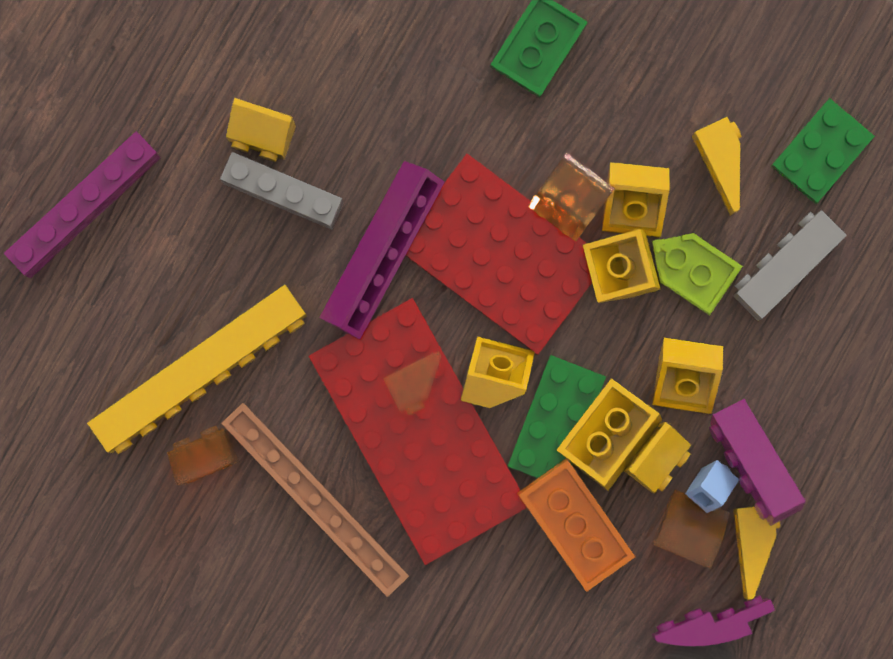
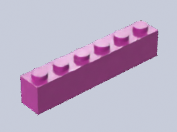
(82, 205)
(382, 249)

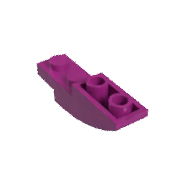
(702, 630)

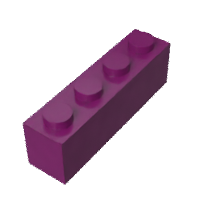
(756, 462)

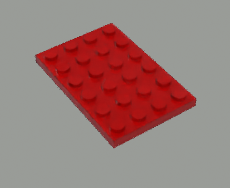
(501, 255)

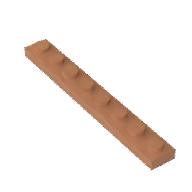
(315, 499)

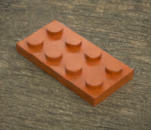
(576, 525)

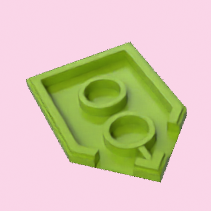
(694, 270)

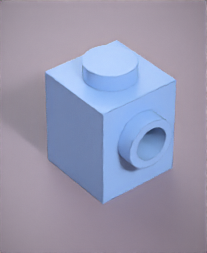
(712, 486)

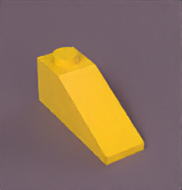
(721, 154)
(754, 545)

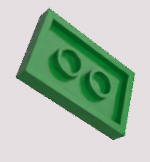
(538, 45)
(822, 151)

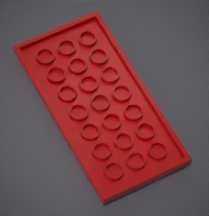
(433, 463)

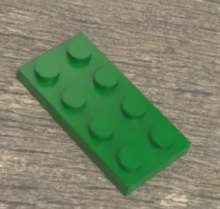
(556, 408)

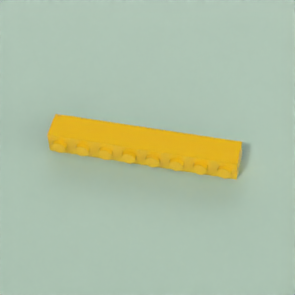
(198, 369)

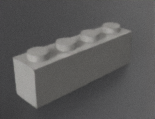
(282, 190)
(789, 265)

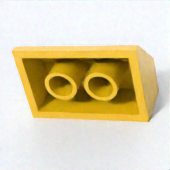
(609, 434)

